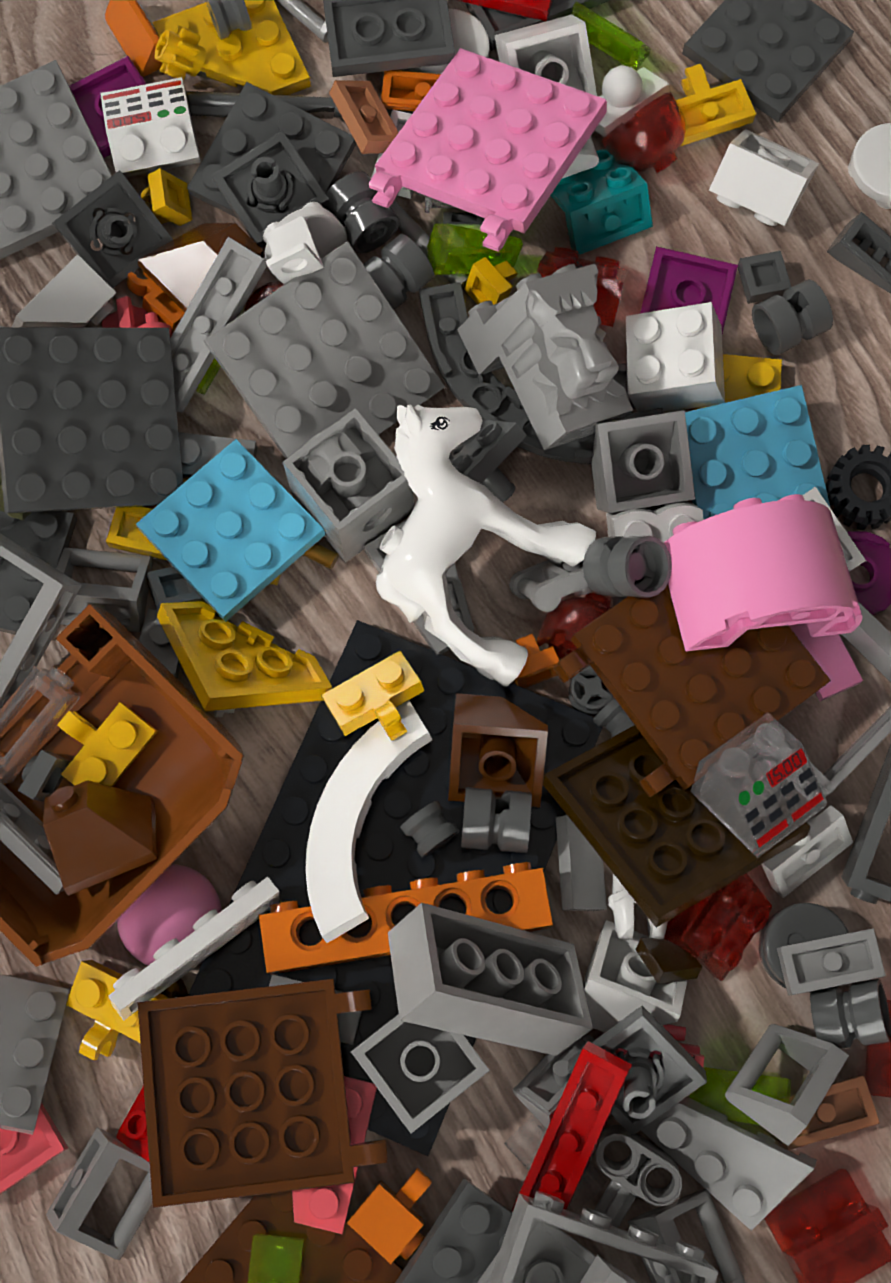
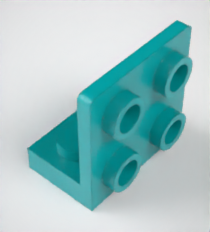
(603, 204)

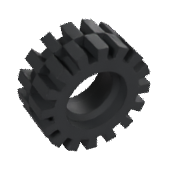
(841, 492)

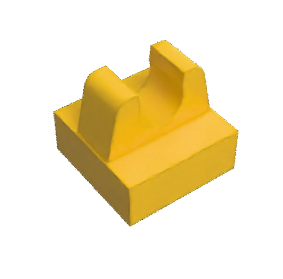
(168, 198)
(490, 281)

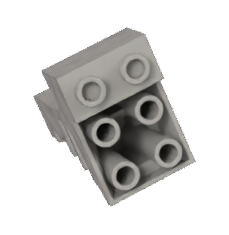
(551, 352)

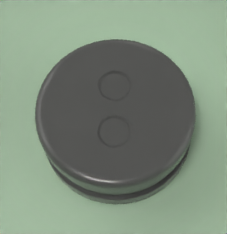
(792, 926)

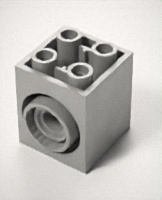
(350, 484)

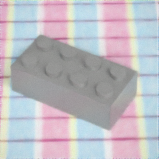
(487, 980)

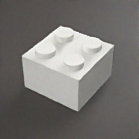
(675, 358)

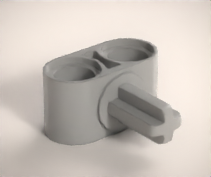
(630, 1174)

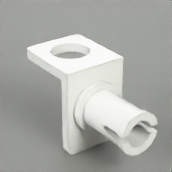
(292, 250)

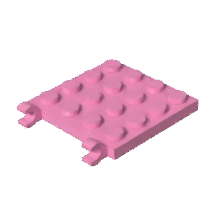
(489, 143)

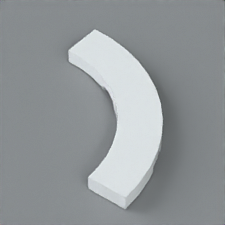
(340, 817)

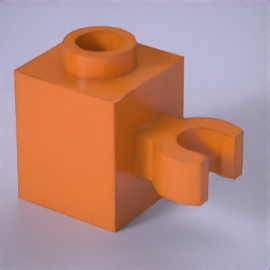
(389, 1221)

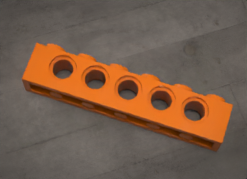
(282, 925)

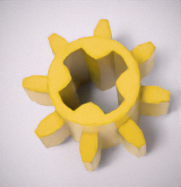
(180, 53)

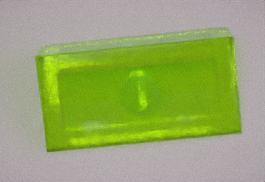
(611, 38)

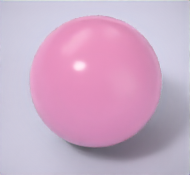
(166, 911)

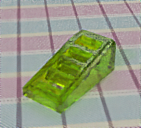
(457, 248)

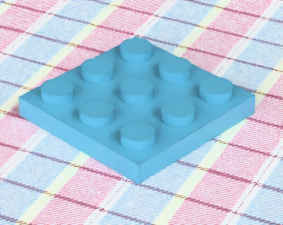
(753, 451)
(230, 529)

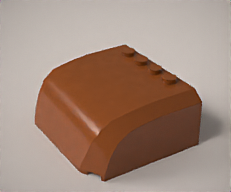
(183, 769)

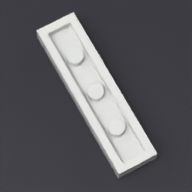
(178, 958)

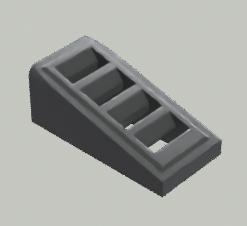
(855, 256)

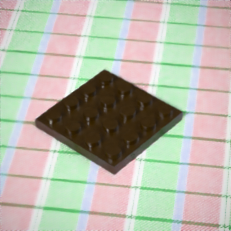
(659, 847)

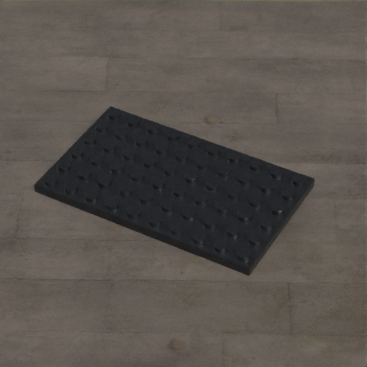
(382, 849)

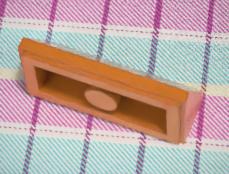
(134, 34)
(406, 89)

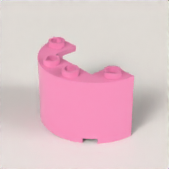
(760, 571)

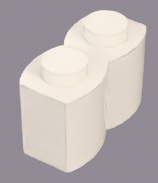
(653, 521)

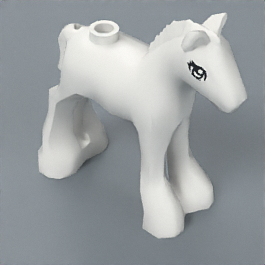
(444, 527)

